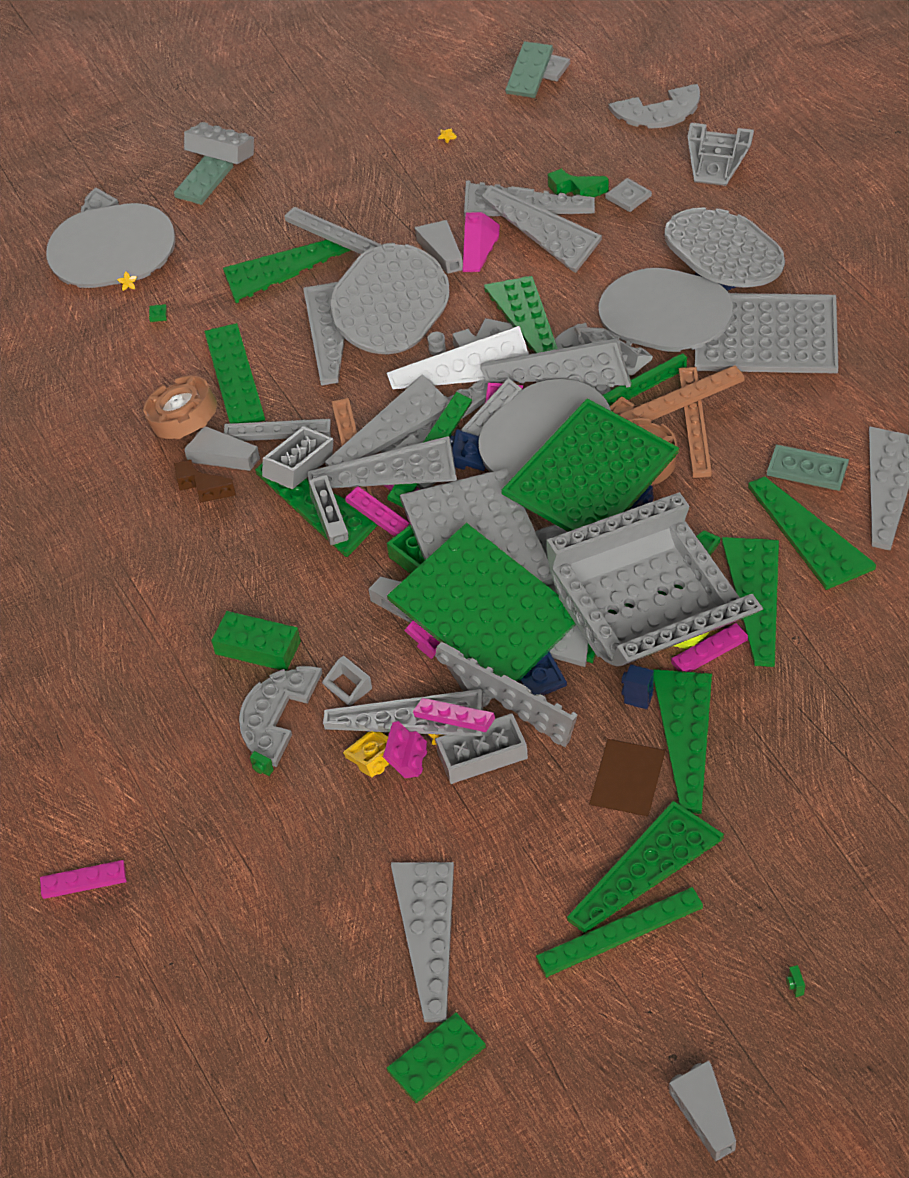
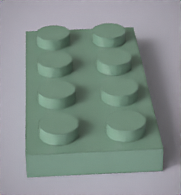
(529, 69)
(203, 180)
(808, 467)

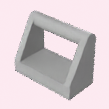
(352, 672)

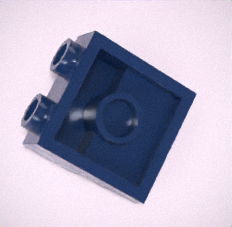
(466, 450)
(544, 677)

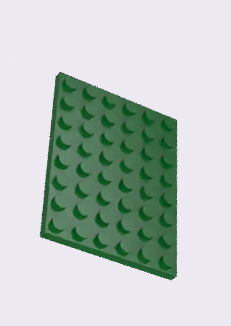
(590, 468)
(484, 605)

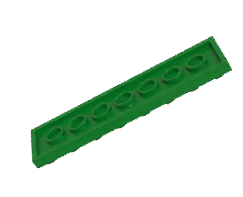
(234, 375)

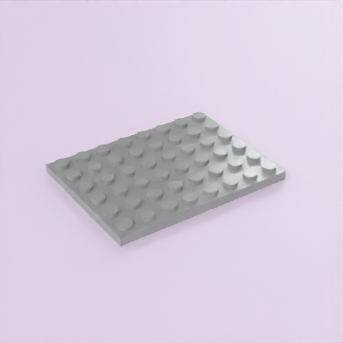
(776, 335)
(478, 500)

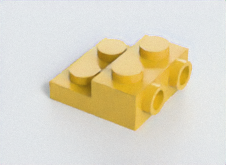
(369, 753)

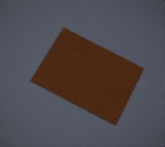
(627, 777)

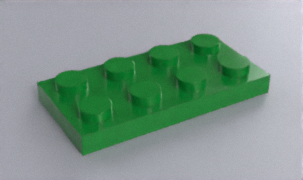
(436, 1057)

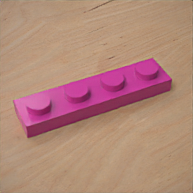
(376, 511)
(709, 649)
(454, 714)
(83, 879)

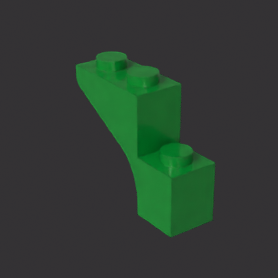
(588, 186)

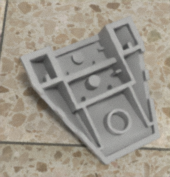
(716, 154)
(634, 357)

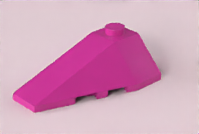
(479, 239)

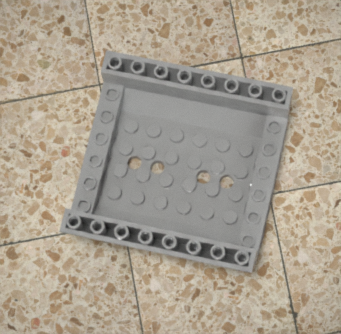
(630, 561)

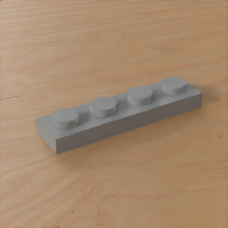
(502, 396)

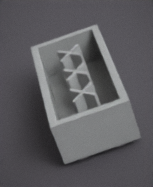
(219, 143)
(296, 456)
(475, 755)

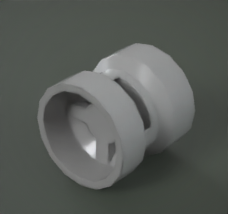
(436, 343)

